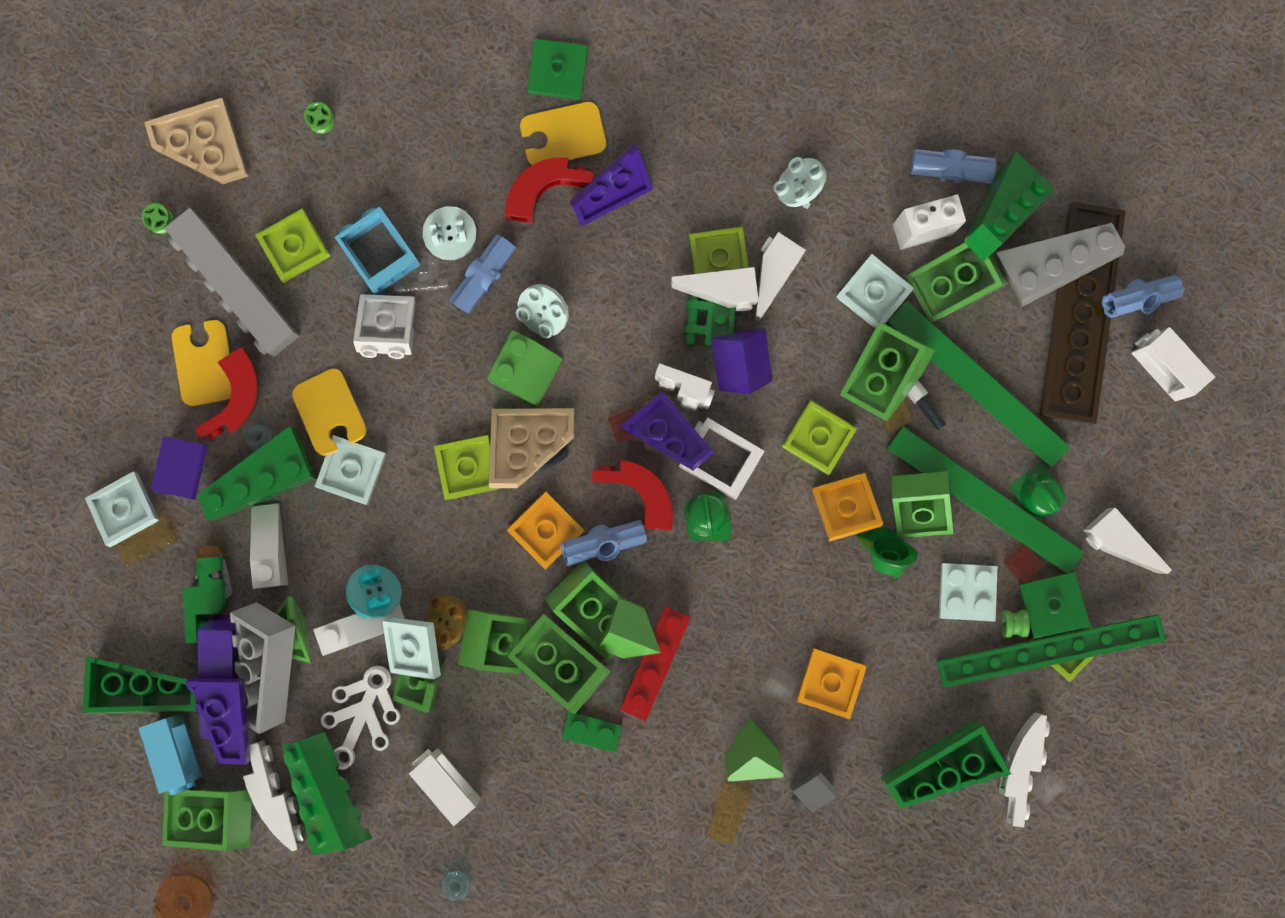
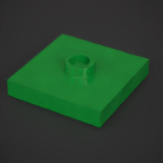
(557, 69)
(1054, 606)

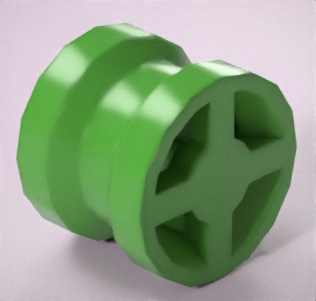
(316, 112)
(155, 213)
(1015, 623)

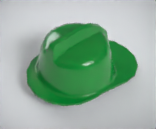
(1038, 492)
(708, 517)
(887, 551)

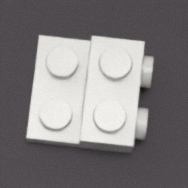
(385, 325)
(693, 390)

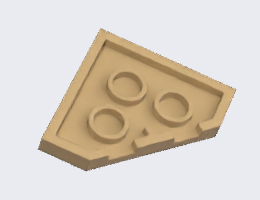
(201, 140)
(525, 441)

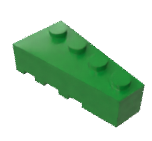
(1010, 201)
(263, 475)
(129, 689)
(947, 766)
(322, 796)

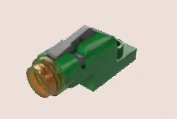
(210, 594)

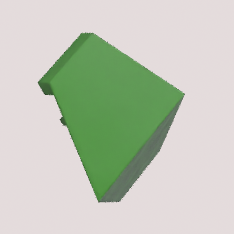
(291, 612)
(629, 632)
(417, 691)
(752, 756)

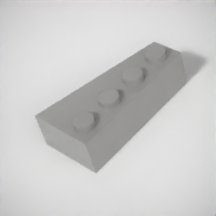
(1054, 262)
(263, 663)

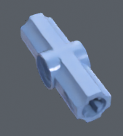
(953, 165)
(482, 274)
(1142, 296)
(603, 542)

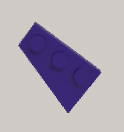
(614, 187)
(669, 432)
(225, 715)

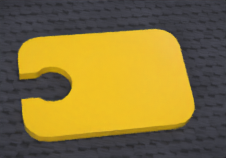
(570, 132)
(198, 368)
(327, 403)

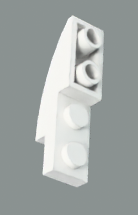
(1025, 755)
(274, 808)

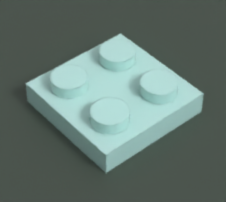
(874, 292)
(351, 471)
(121, 509)
(968, 592)
(411, 648)

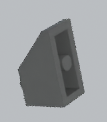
(813, 790)

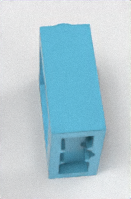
(393, 272)
(171, 754)

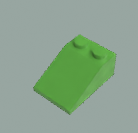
(955, 281)
(886, 371)
(585, 604)
(559, 664)
(207, 819)

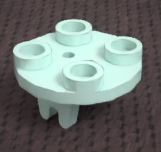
(800, 182)
(462, 230)
(553, 316)

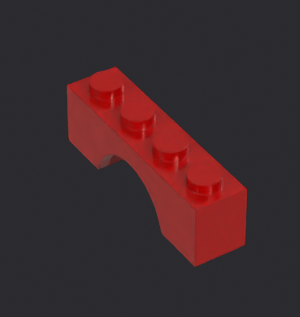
(654, 667)

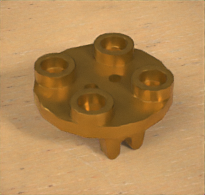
(449, 619)

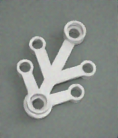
(363, 712)

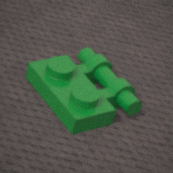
(718, 323)

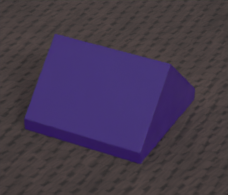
(742, 361)
(179, 468)

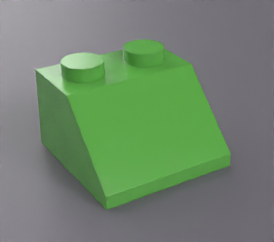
(524, 368)
(922, 504)
(490, 640)

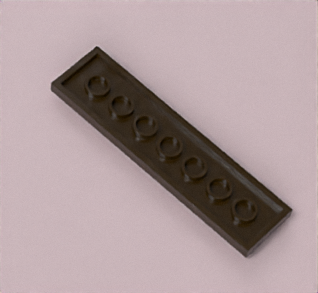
(1080, 329)

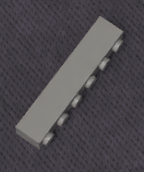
(231, 282)

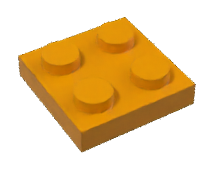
(847, 507)
(543, 530)
(831, 683)

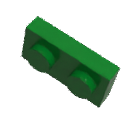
(592, 731)

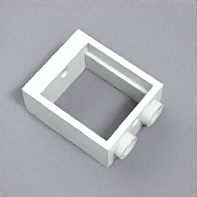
(920, 225)
(1172, 363)
(746, 470)
(444, 785)

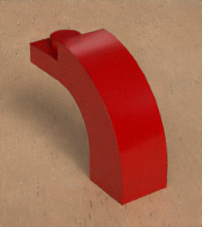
(536, 180)
(243, 398)
(652, 491)

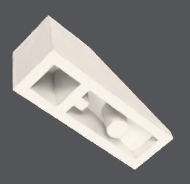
(777, 264)
(726, 288)
(1119, 538)
(267, 547)
(350, 631)

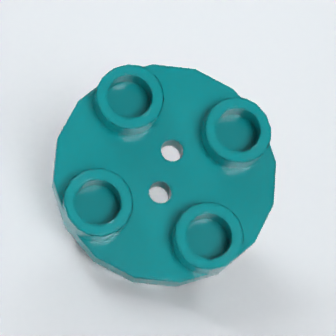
(376, 604)

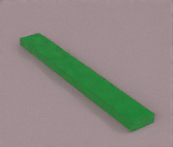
(981, 386)
(987, 502)
(1051, 650)

